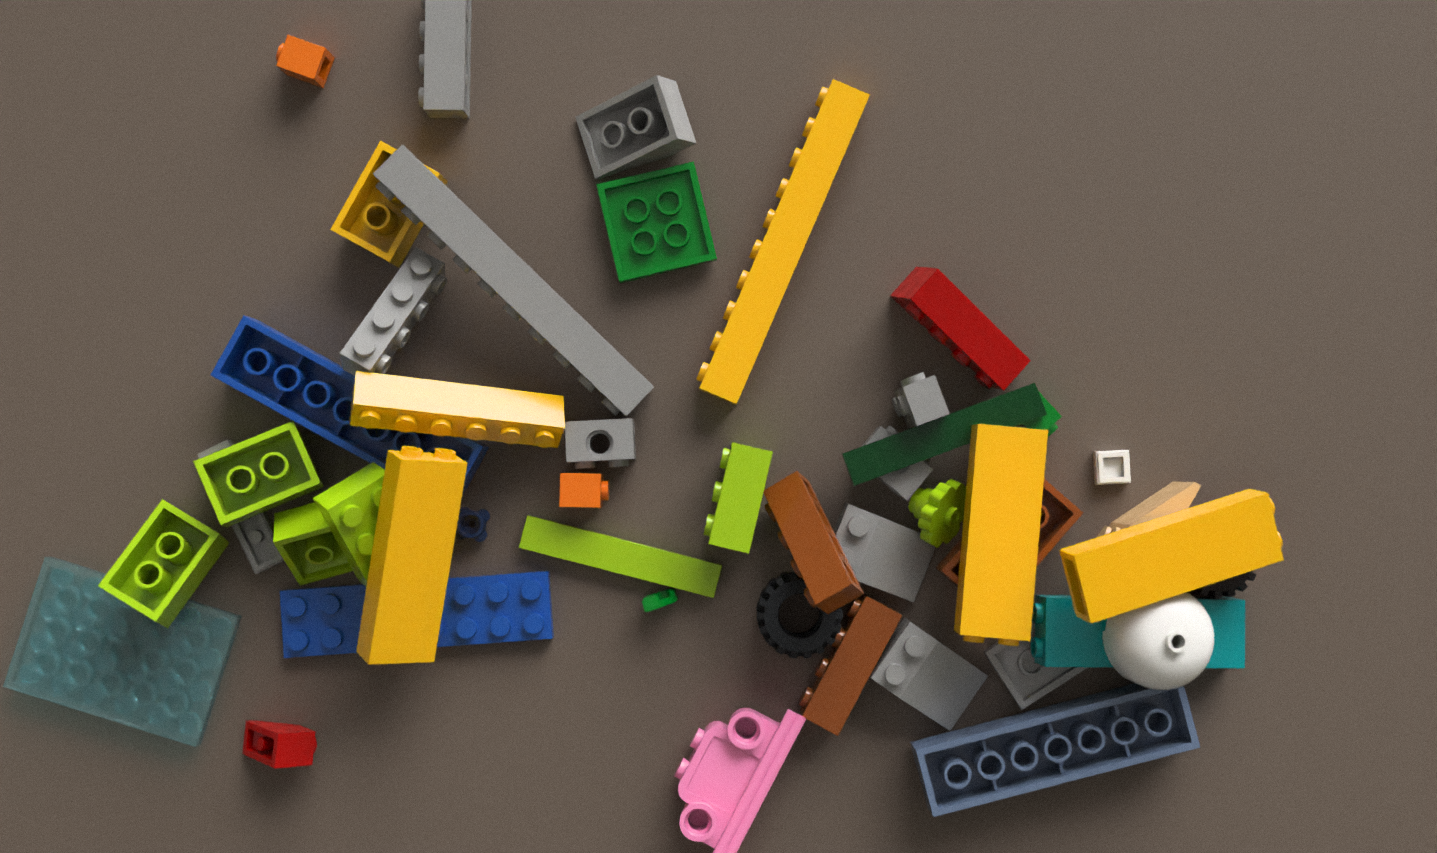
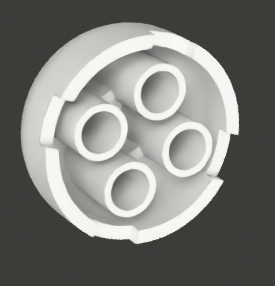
(1161, 642)

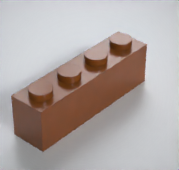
(812, 543)
(849, 663)

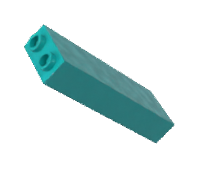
(1072, 642)

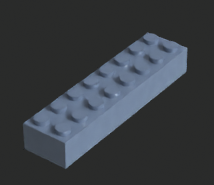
(1052, 746)

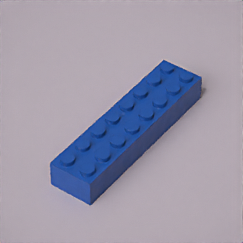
(319, 395)

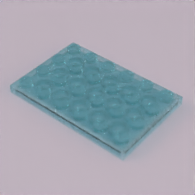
(116, 662)

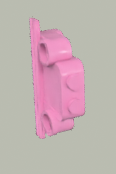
(732, 775)

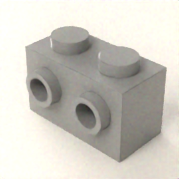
(919, 400)

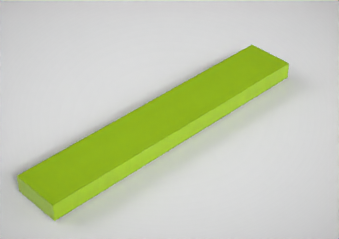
(620, 556)

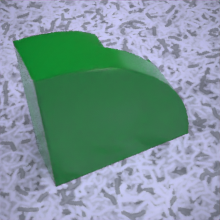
(659, 599)

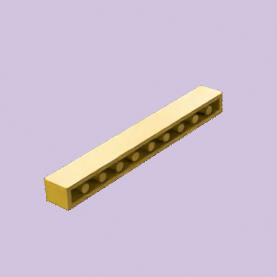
(784, 241)

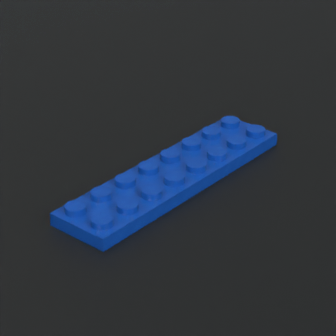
(474, 612)

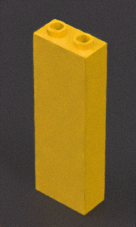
(1000, 534)
(1172, 555)
(411, 556)

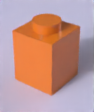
(304, 61)
(583, 490)

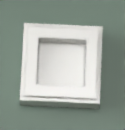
(1111, 467)

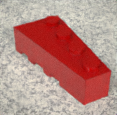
(961, 327)

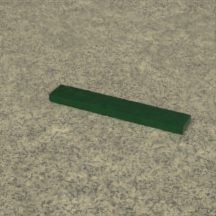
(941, 434)

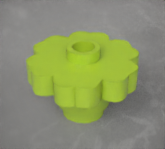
(939, 511)

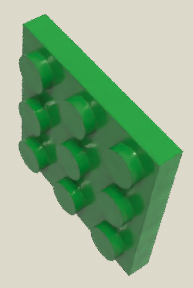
(656, 222)

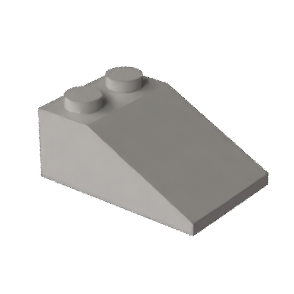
(636, 127)
(883, 552)
(927, 674)

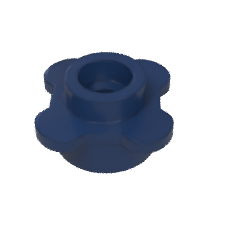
(478, 531)

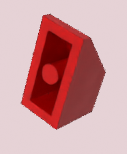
(279, 744)

